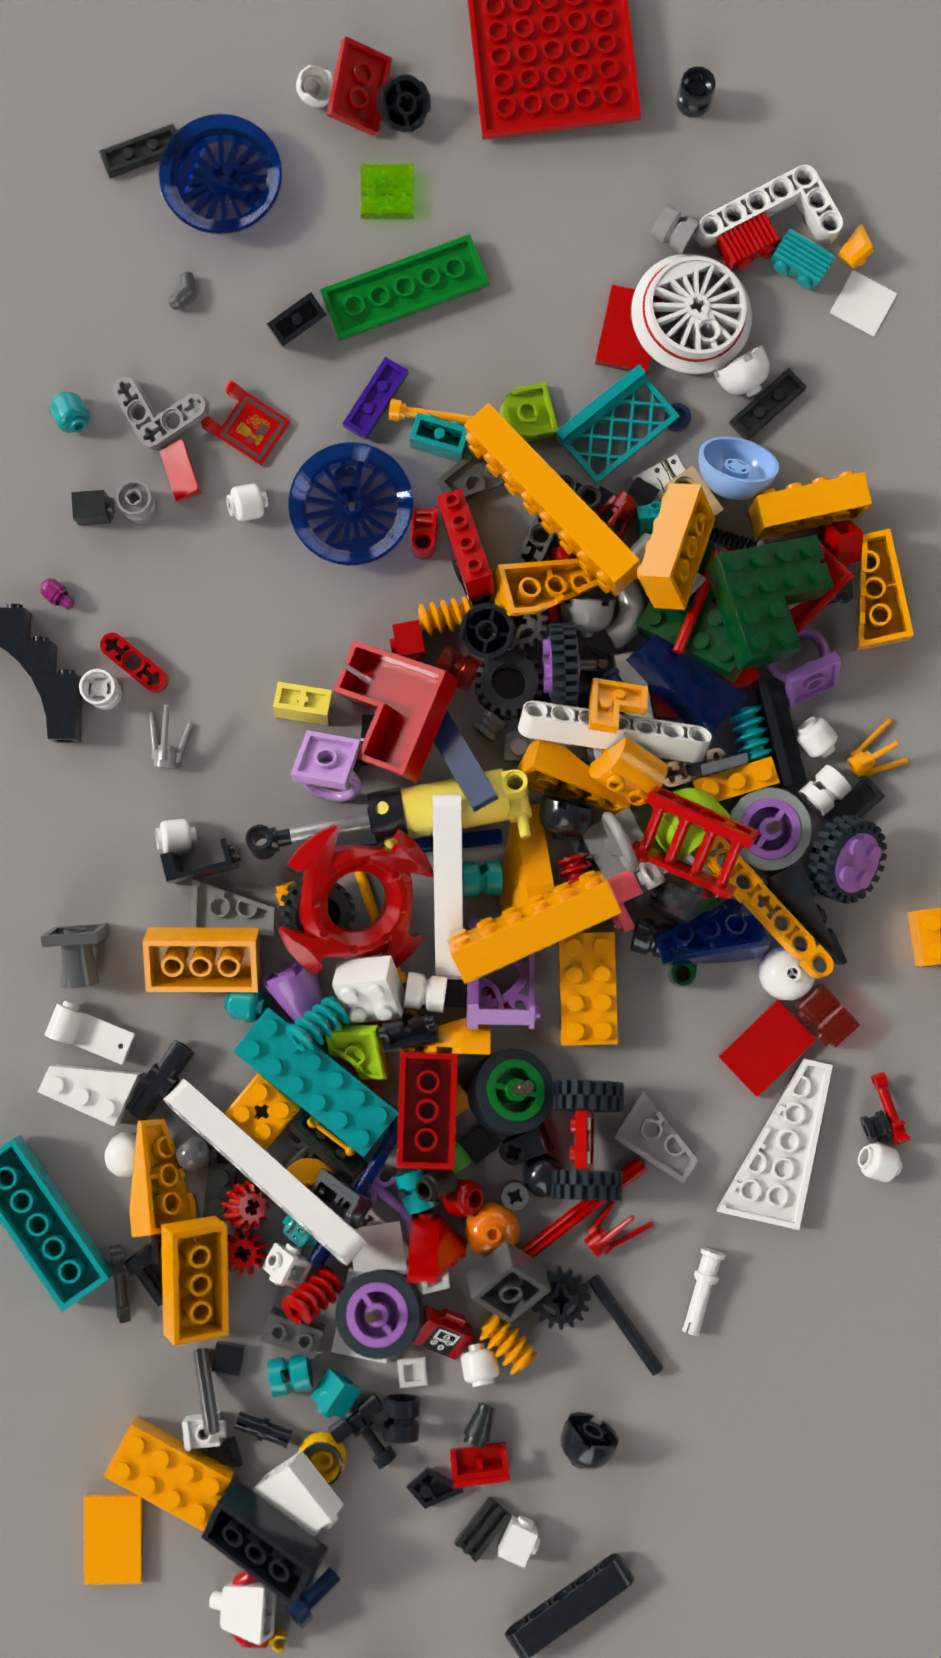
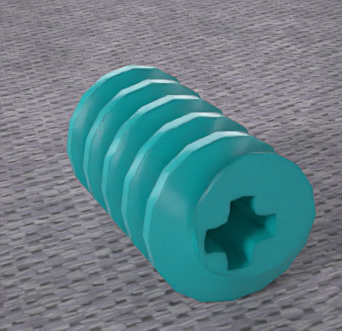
(750, 733)
(316, 1023)

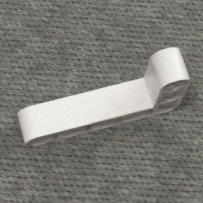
(770, 203)

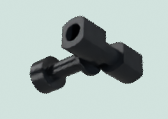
(359, 1424)

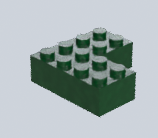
(755, 592)
(708, 640)

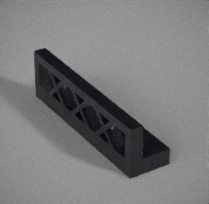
(781, 732)

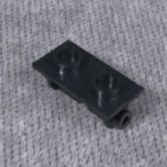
(417, 1032)

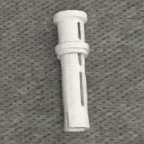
(705, 1279)

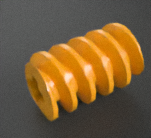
(442, 616)
(508, 1343)

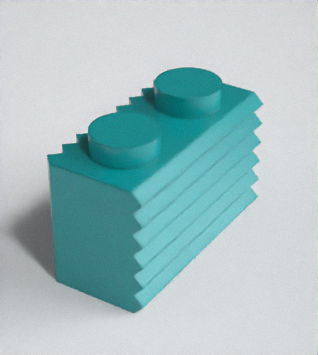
(801, 260)

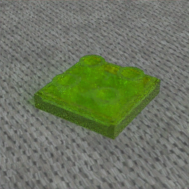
(387, 191)

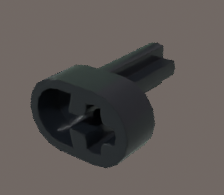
(140, 1265)

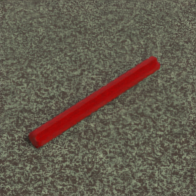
(577, 1214)

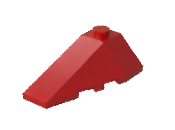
(432, 1247)

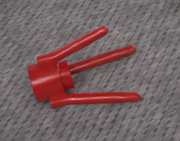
(622, 507)
(601, 1241)

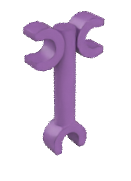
(379, 1188)

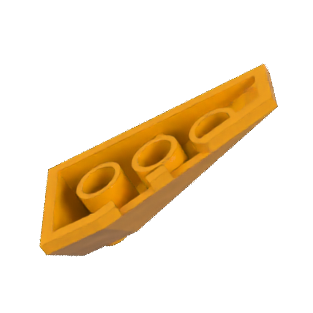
(539, 585)
(559, 770)
(526, 865)
(458, 1039)
(157, 1182)

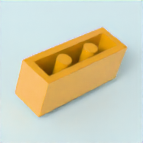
(738, 780)

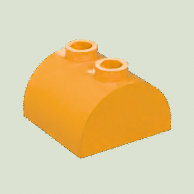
(629, 771)

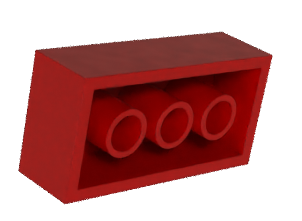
(427, 1110)

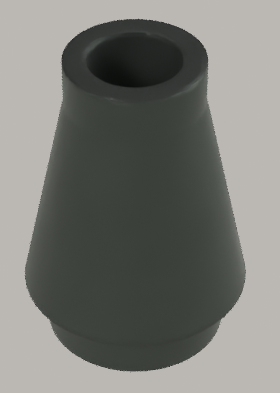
(479, 1426)

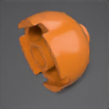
(491, 1228)

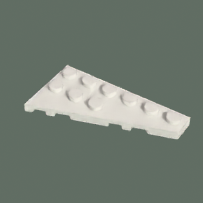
(779, 1165)

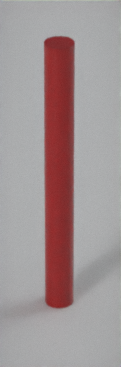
(693, 612)

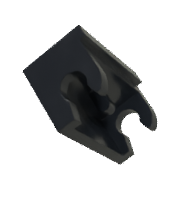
(341, 1198)

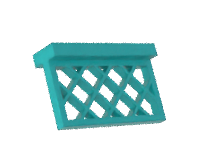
(601, 407)

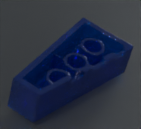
(685, 684)

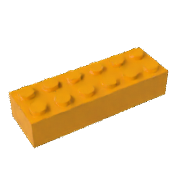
(532, 926)

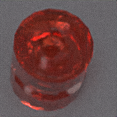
(466, 665)

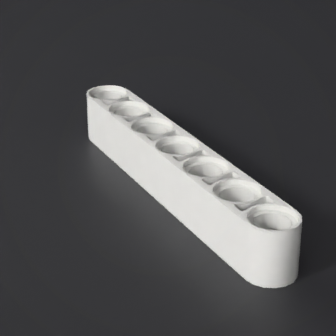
(571, 724)
(447, 879)

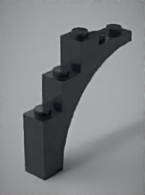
(39, 658)

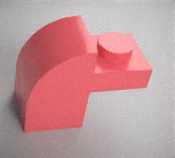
(624, 888)

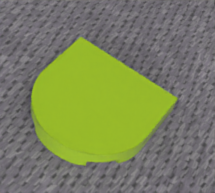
(530, 412)

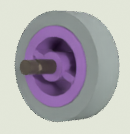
(782, 826)

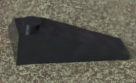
(796, 893)
(678, 901)

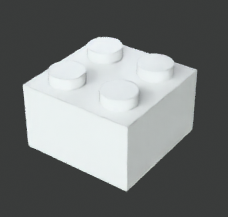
(369, 989)

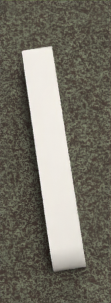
(265, 1172)

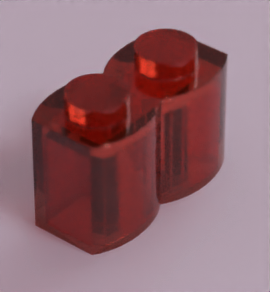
(827, 1016)

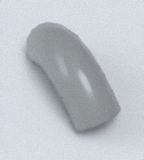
(631, 607)

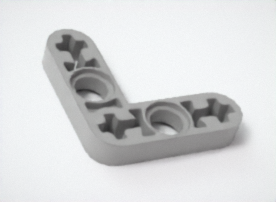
(151, 420)

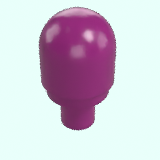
(56, 593)

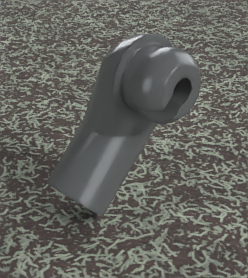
(185, 294)

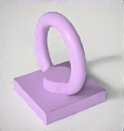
(328, 763)

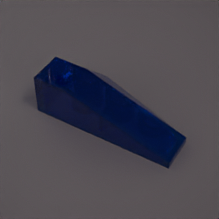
(715, 936)

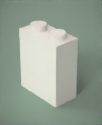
(300, 1494)

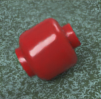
(465, 1200)

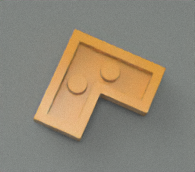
(609, 698)

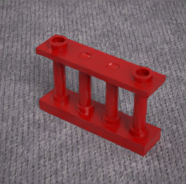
(714, 826)

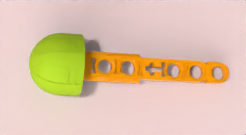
(756, 891)

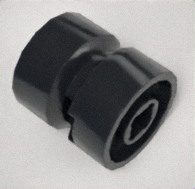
(695, 91)
(642, 930)
(401, 1421)

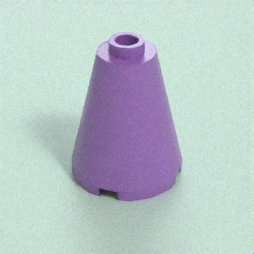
(294, 989)

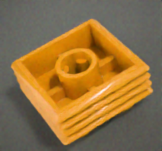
(244, 1111)

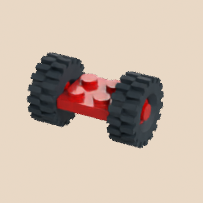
(585, 1098)

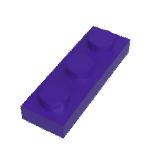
(375, 398)

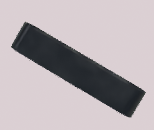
(569, 1606)

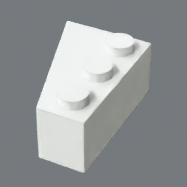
(92, 1090)

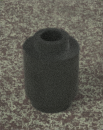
(436, 1185)

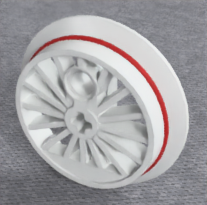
(695, 311)

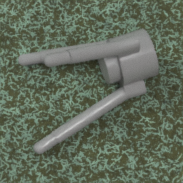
(162, 754)

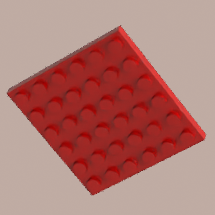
(552, 65)

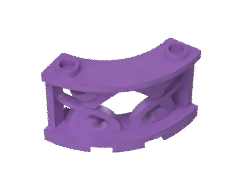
(482, 1009)

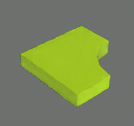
(361, 1048)

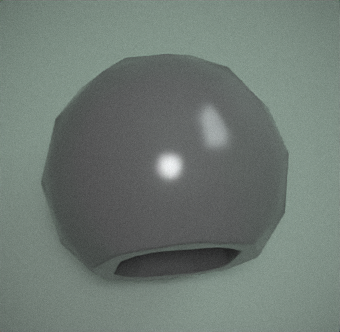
(193, 1154)

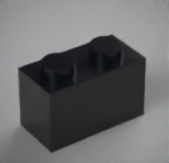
(296, 319)

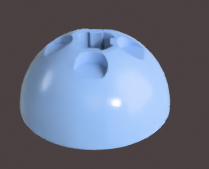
(736, 467)

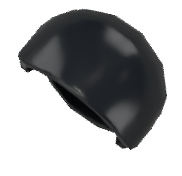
(538, 1174)

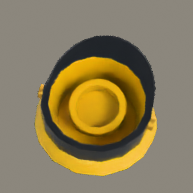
(325, 1455)

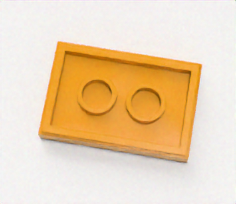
(113, 1539)

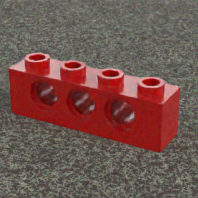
(466, 544)

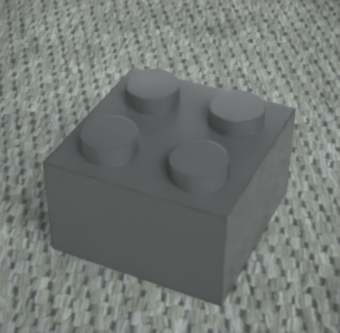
(508, 1282)

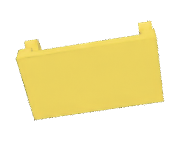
(302, 703)

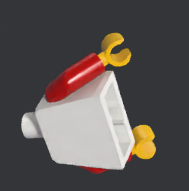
(248, 1613)

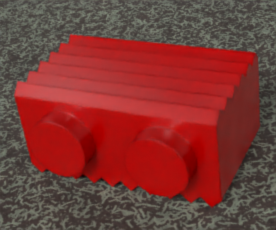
(747, 242)

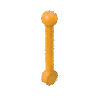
(312, 1123)

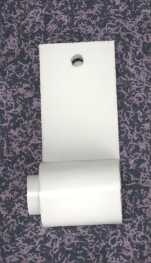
(89, 1032)

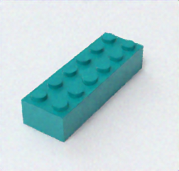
(317, 1083)
(47, 1227)

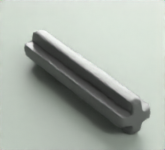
(206, 1391)

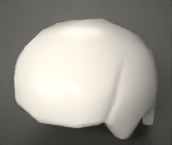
(314, 86)
(120, 1154)

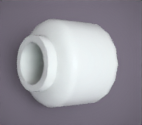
(247, 502)
(816, 737)
(175, 836)
(879, 1162)
(479, 1365)

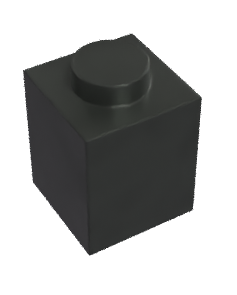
(92, 507)

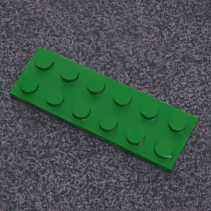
(404, 287)

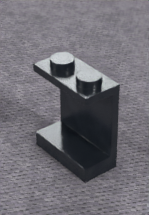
(174, 870)

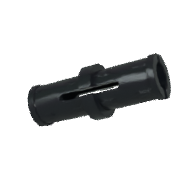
(263, 1429)

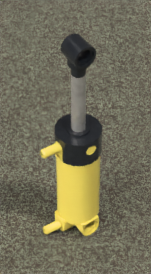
(411, 812)

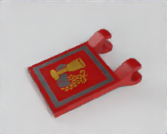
(250, 427)

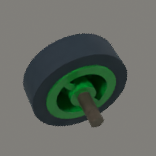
(510, 1092)

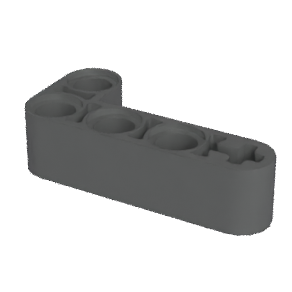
(543, 549)

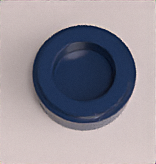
(684, 419)

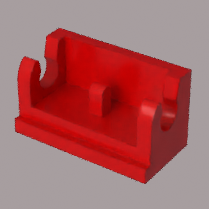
(479, 1466)

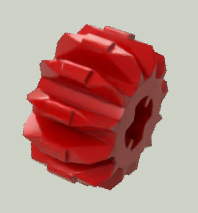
(238, 1203)
(248, 1242)

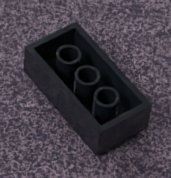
(264, 1542)

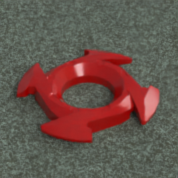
(323, 868)

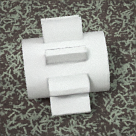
(650, 875)

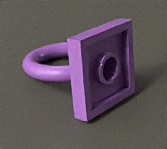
(812, 676)

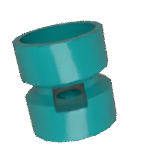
(481, 879)
(406, 1184)
(300, 1375)

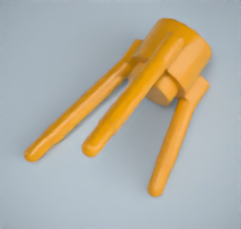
(862, 762)

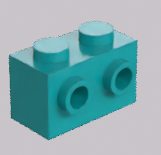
(438, 437)

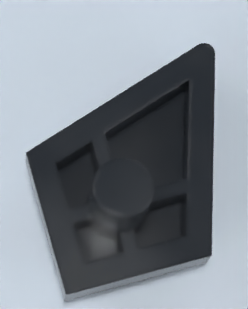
(432, 1488)

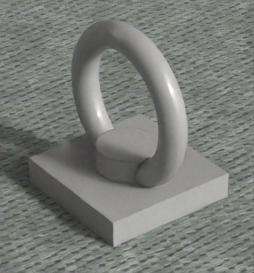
(611, 843)

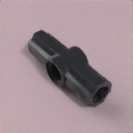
(160, 1080)

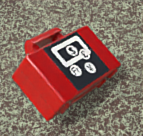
(444, 1332)

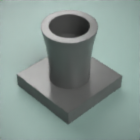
(76, 952)

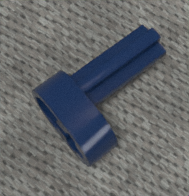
(311, 1597)

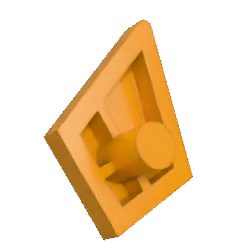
(856, 248)

